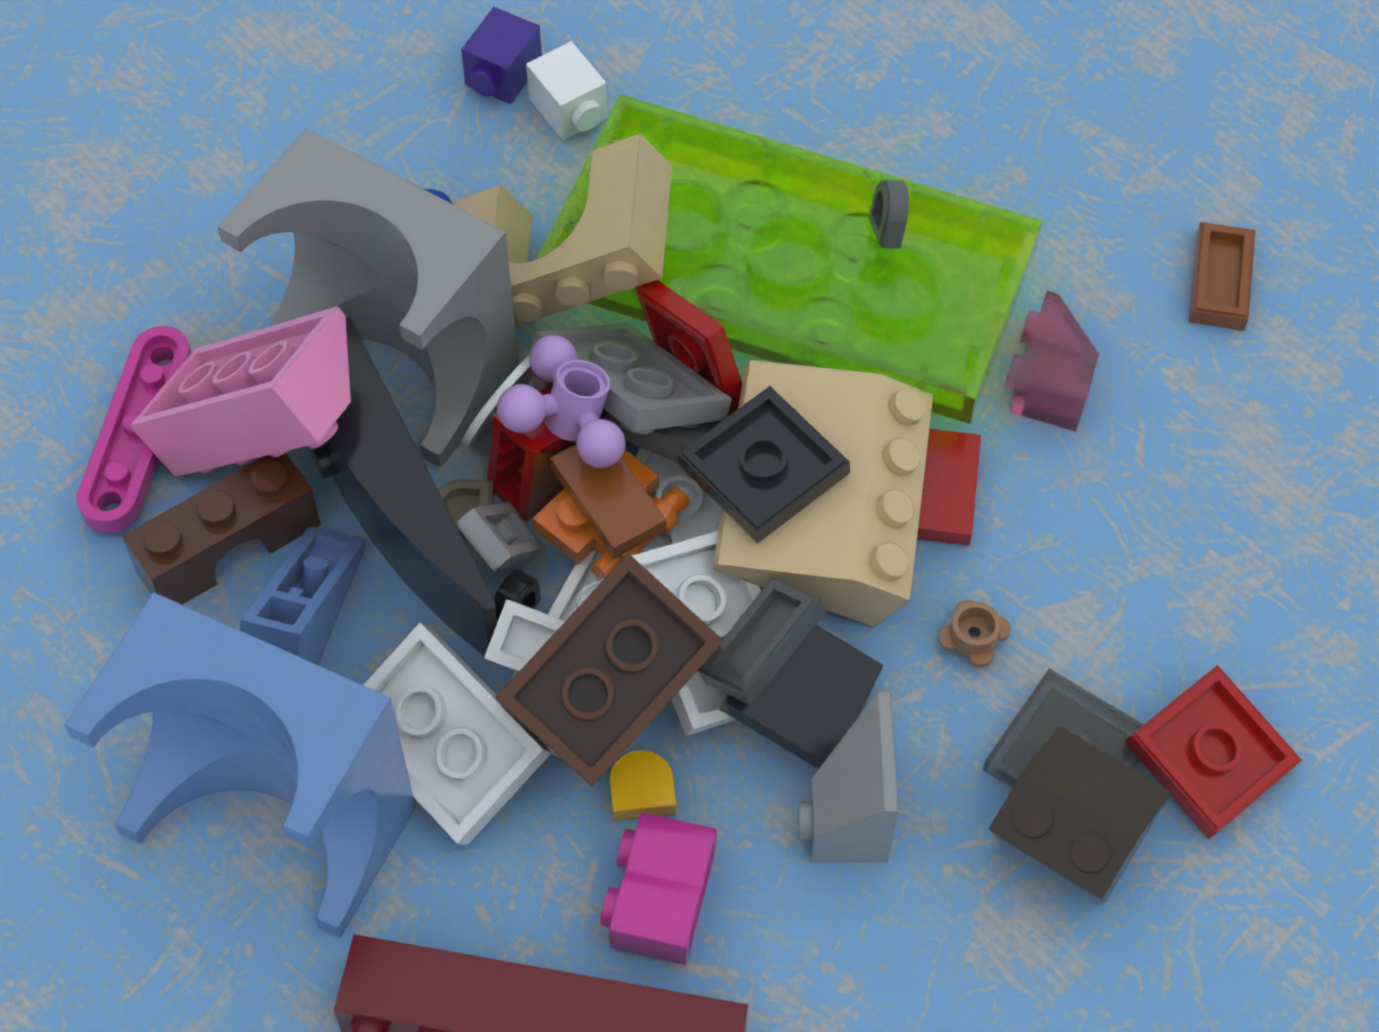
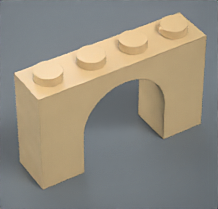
(610, 249)

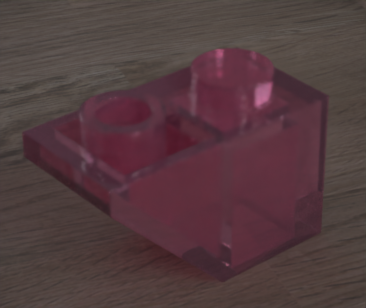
(1056, 369)

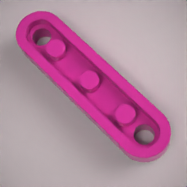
(121, 461)

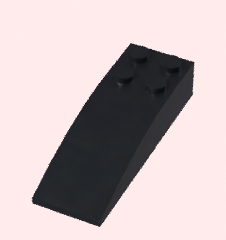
(400, 504)

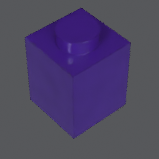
(498, 54)

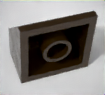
(1079, 813)

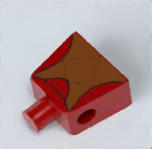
(522, 466)

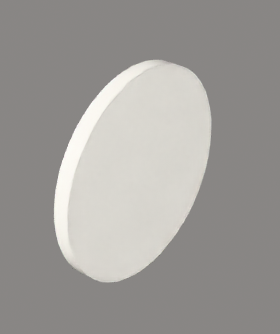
(484, 420)

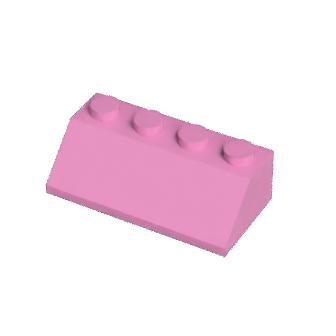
(251, 396)

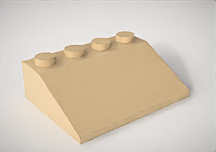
(861, 534)

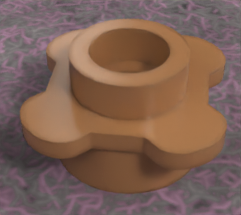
(974, 616)

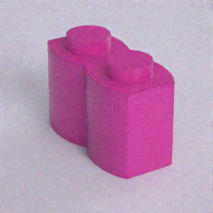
(661, 887)

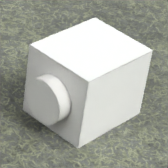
(567, 90)

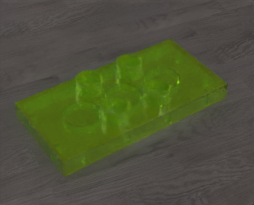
(793, 270)

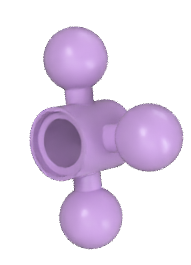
(571, 408)

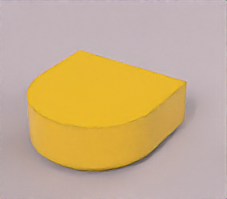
(641, 784)

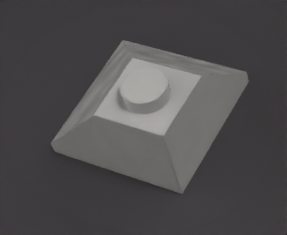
(855, 792)

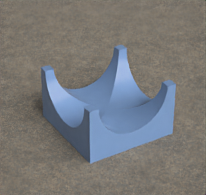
(260, 722)

